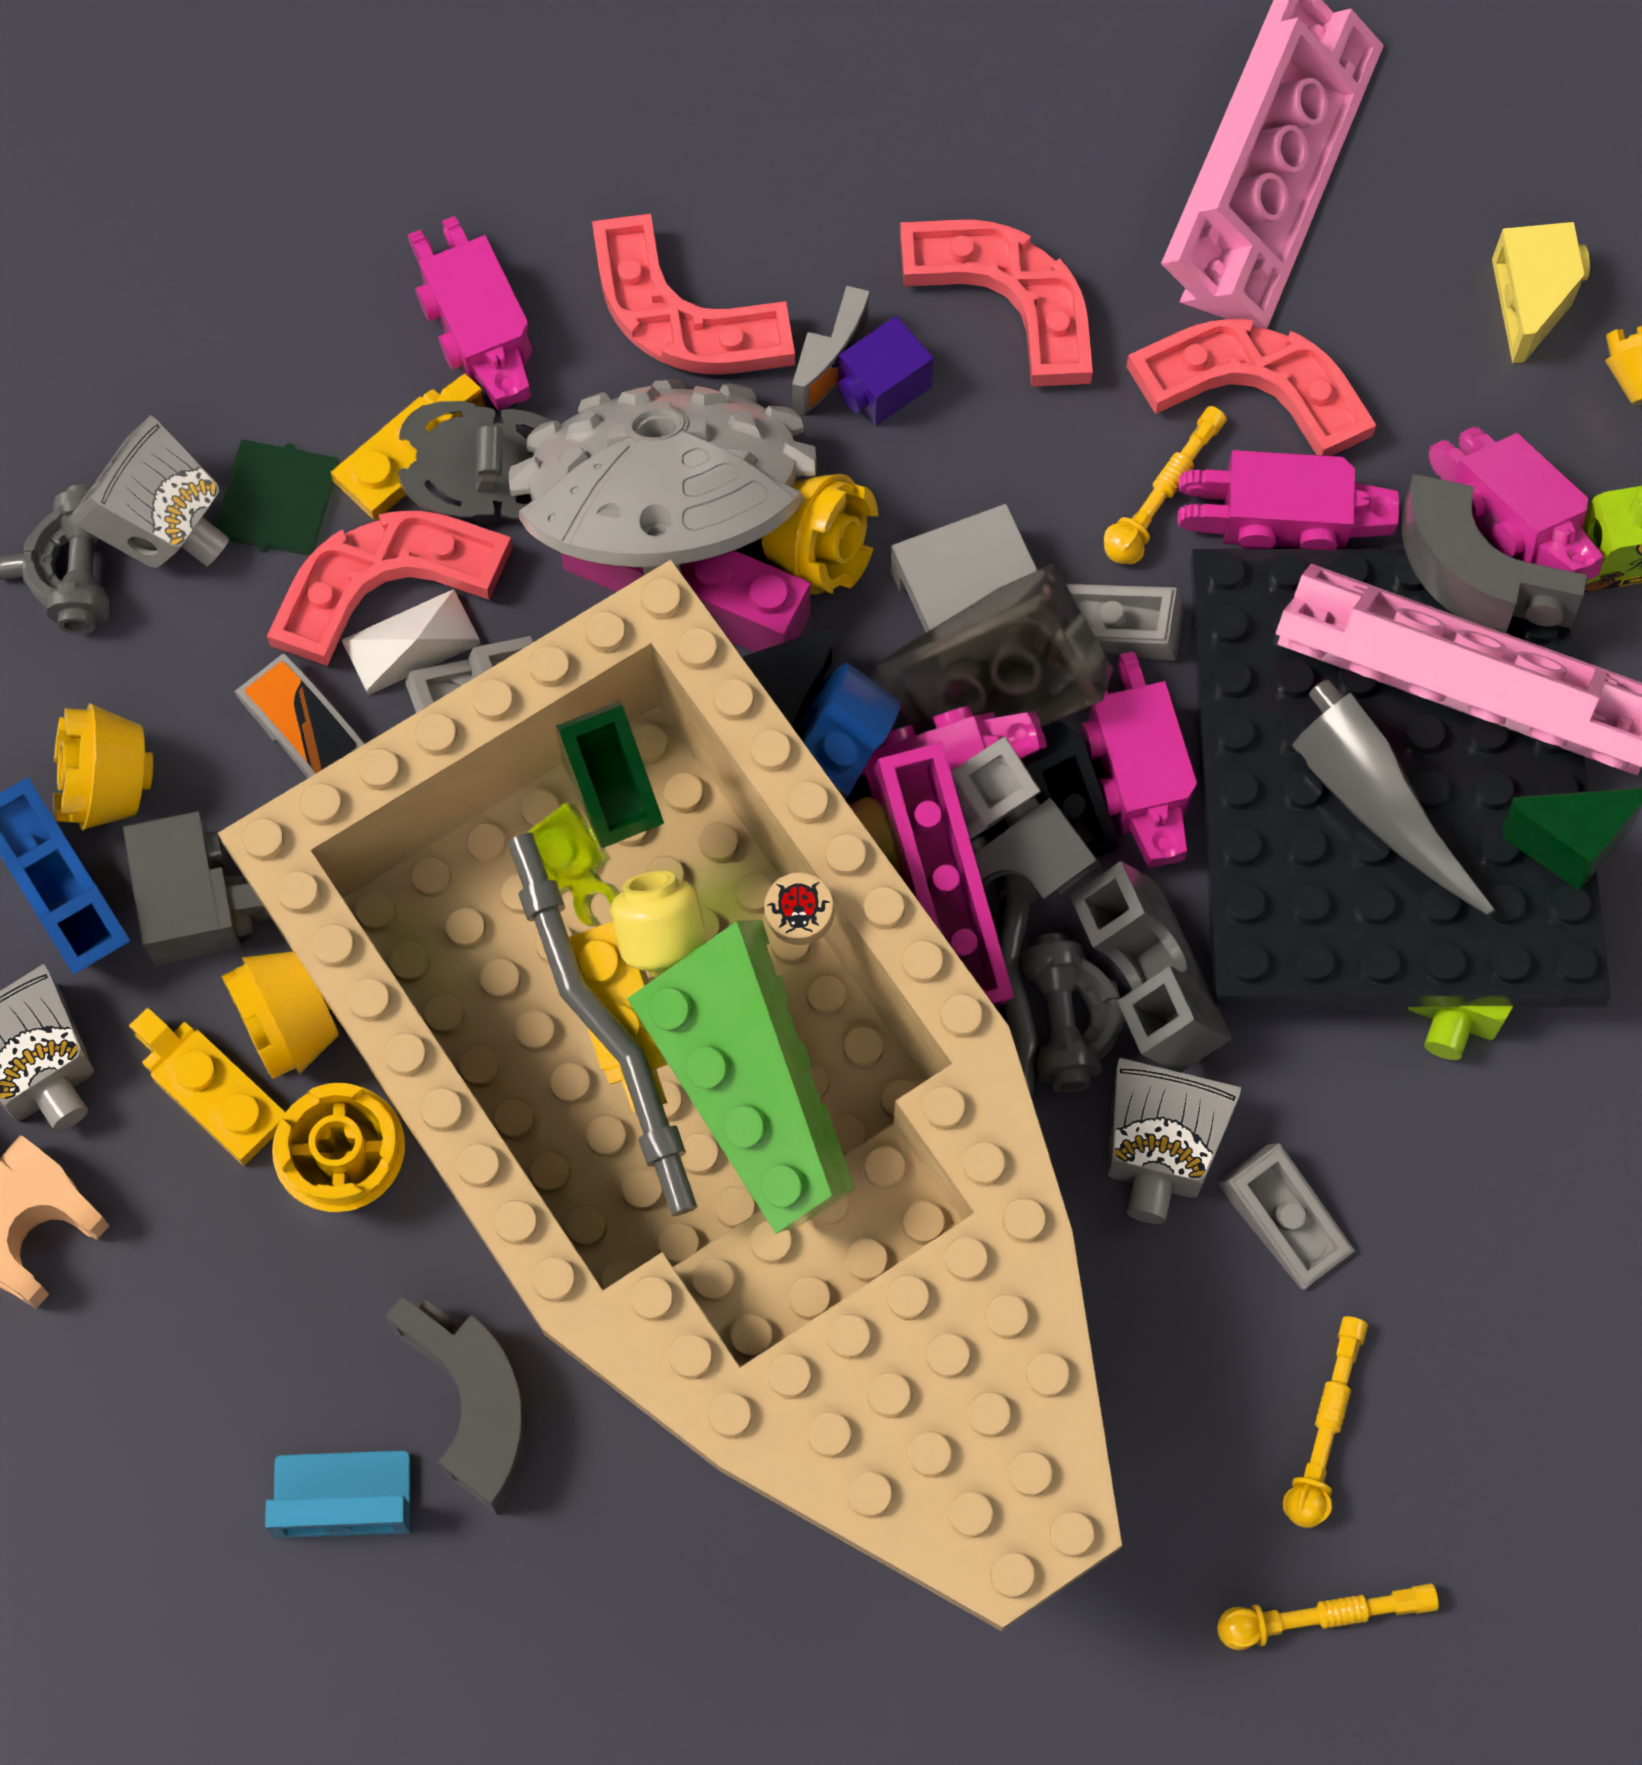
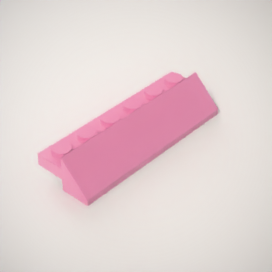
(1271, 159)
(1466, 667)

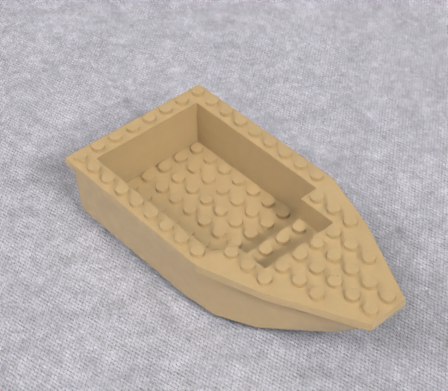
(888, 1364)

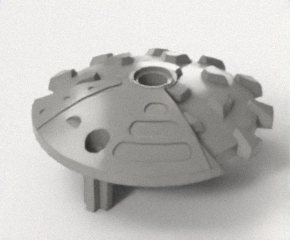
(662, 475)

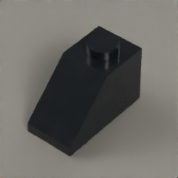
(795, 671)
(1068, 778)

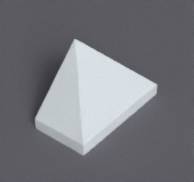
(411, 641)

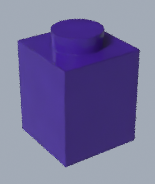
(884, 371)

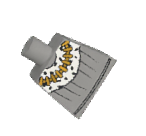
(152, 500)
(41, 1052)
(1164, 1134)

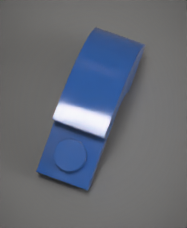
(847, 724)
(55, 880)

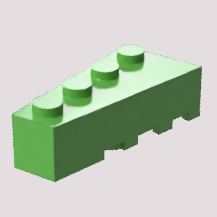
(741, 1062)

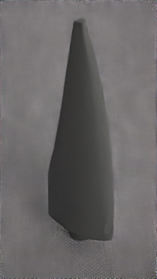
(1367, 778)

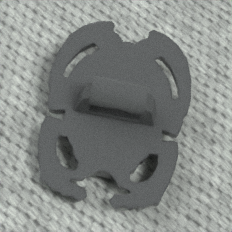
(465, 458)

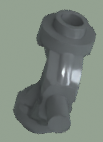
(76, 599)
(1057, 970)

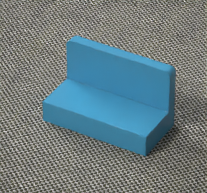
(340, 1495)

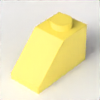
(1537, 281)

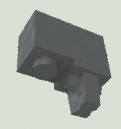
(182, 891)

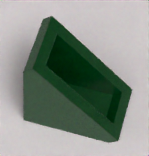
(608, 774)
(1572, 830)

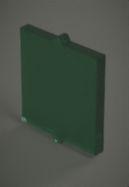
(276, 497)

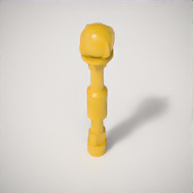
(1126, 538)
(1310, 1499)
(1244, 1627)

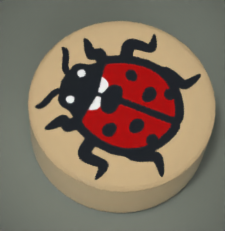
(799, 908)

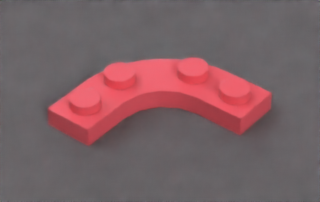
(1023, 273)
(673, 328)
(1248, 355)
(382, 551)

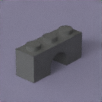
(1038, 847)
(1169, 998)

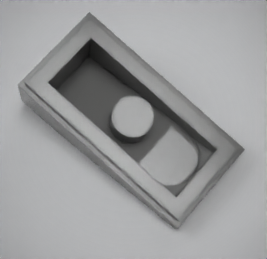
(1133, 618)
(1286, 1214)

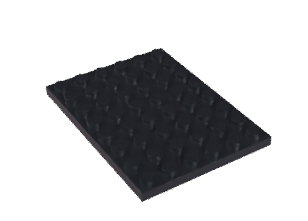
(1308, 895)

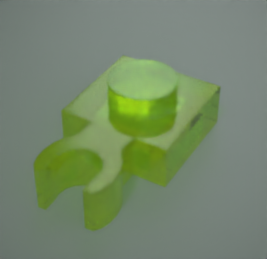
(572, 858)

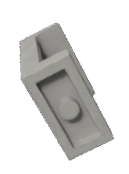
(960, 564)

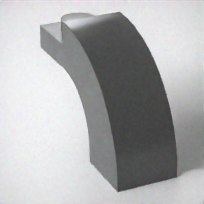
(1470, 573)
(493, 1417)

